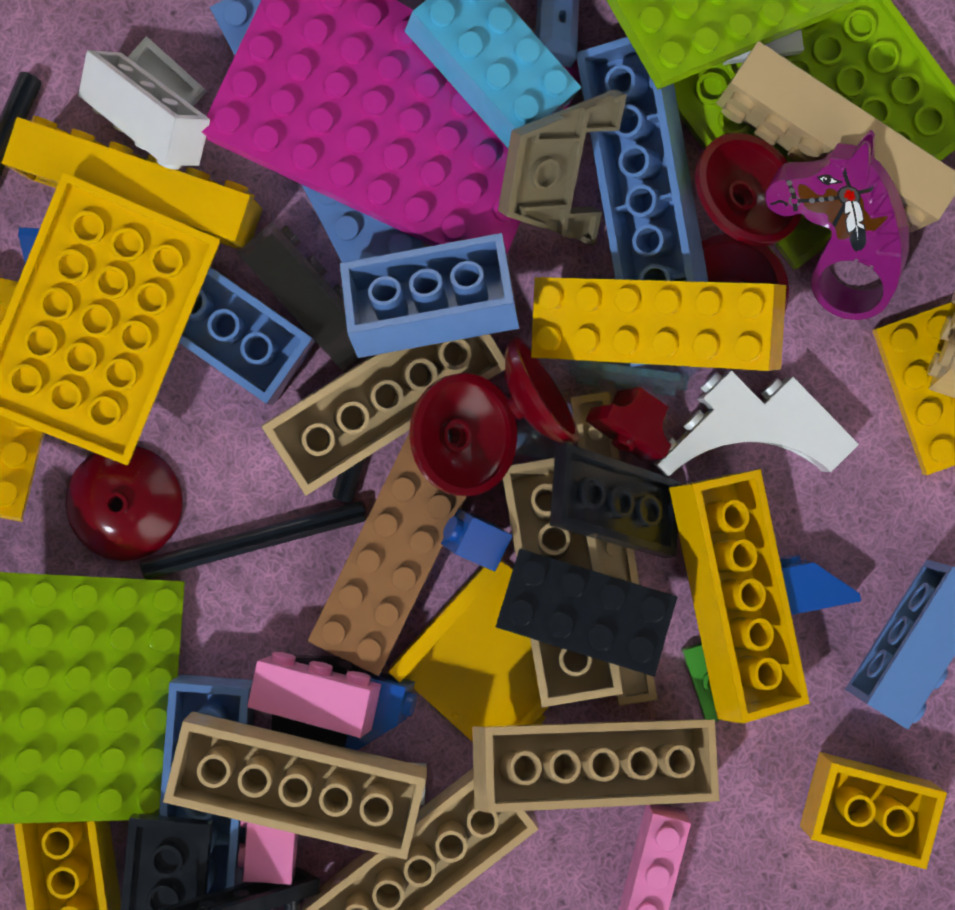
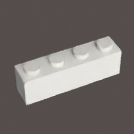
(143, 109)

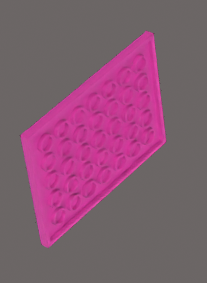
(363, 118)

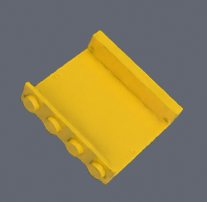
(471, 666)

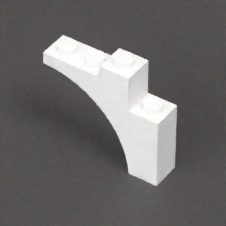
(784, 419)

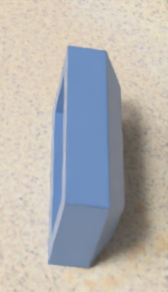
(558, 36)

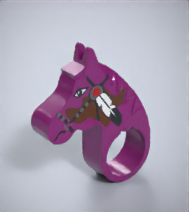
(866, 218)

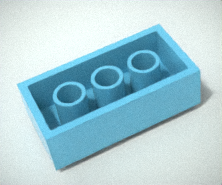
(492, 61)

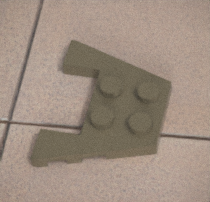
(546, 163)

